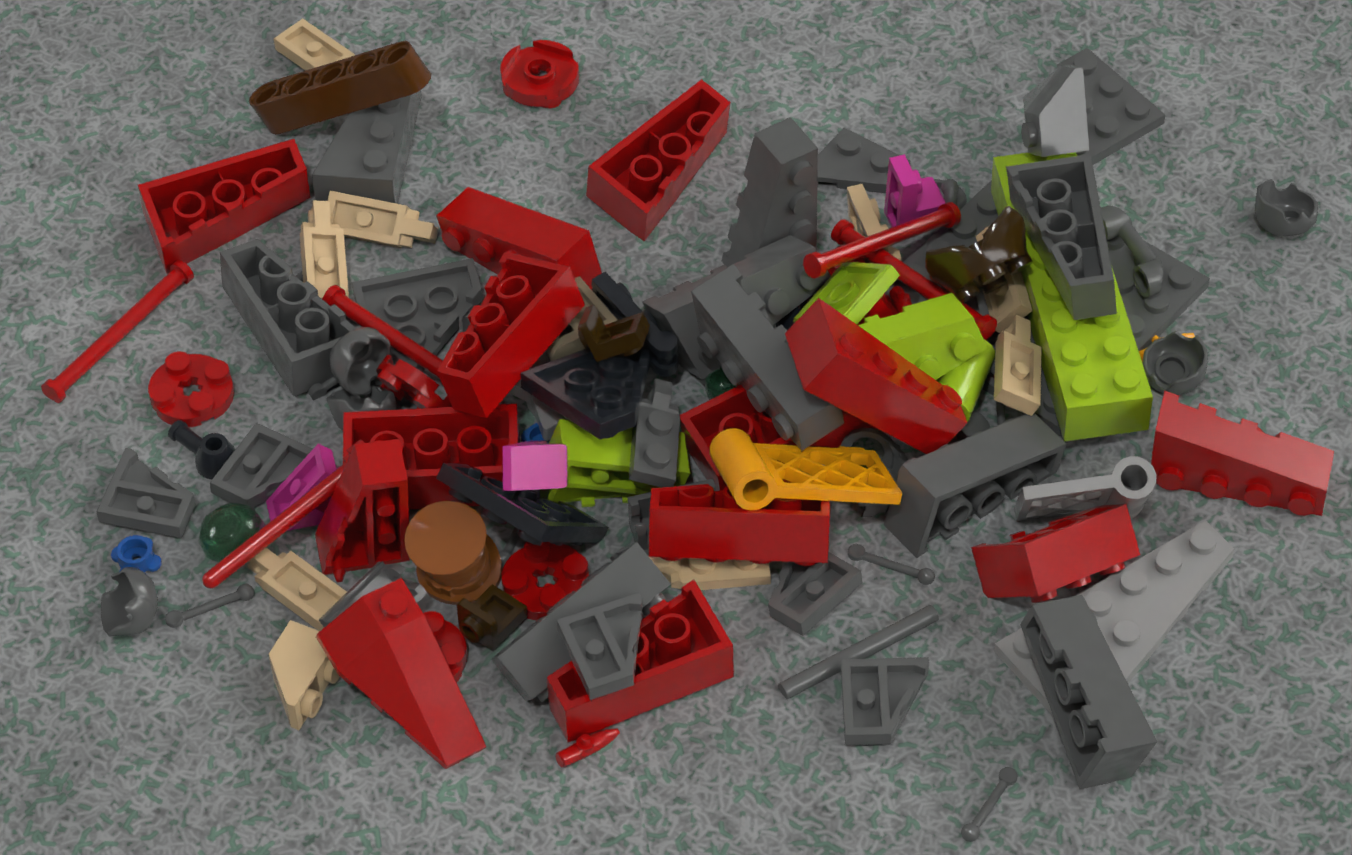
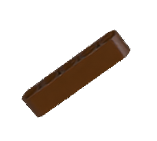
(340, 87)

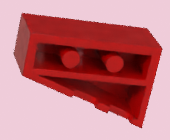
(367, 510)
(1058, 554)

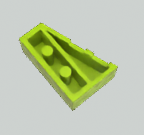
(930, 334)
(602, 466)

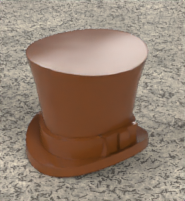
(452, 552)

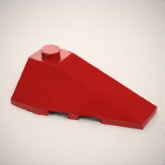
(396, 661)

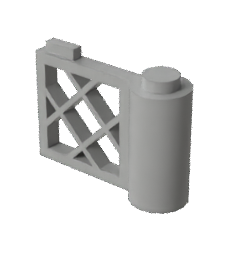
(1127, 484)

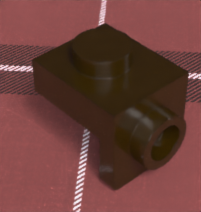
(616, 338)
(490, 617)

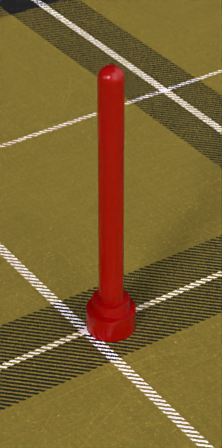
(275, 528)

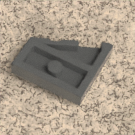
(811, 592)

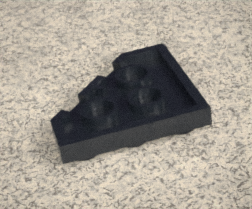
(592, 394)
(536, 520)

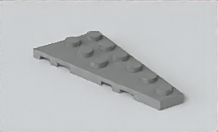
(1137, 603)

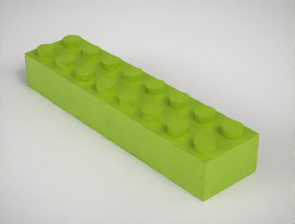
(1087, 362)

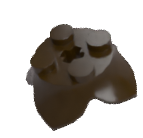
(983, 263)

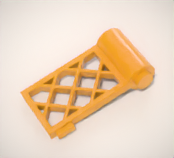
(758, 477)

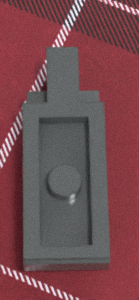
(655, 438)

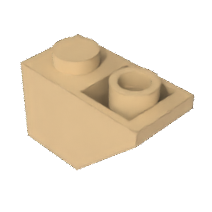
(300, 672)

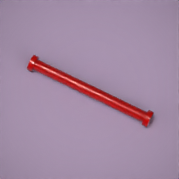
(844, 233)
(816, 264)
(398, 340)
(56, 388)

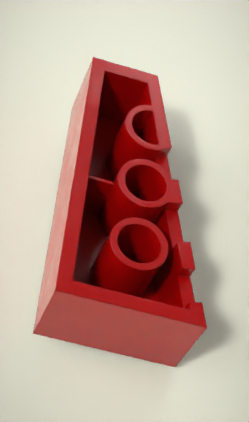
(657, 161)
(222, 200)
(489, 226)
(508, 332)
(871, 380)
(1237, 460)
(713, 527)
(677, 655)

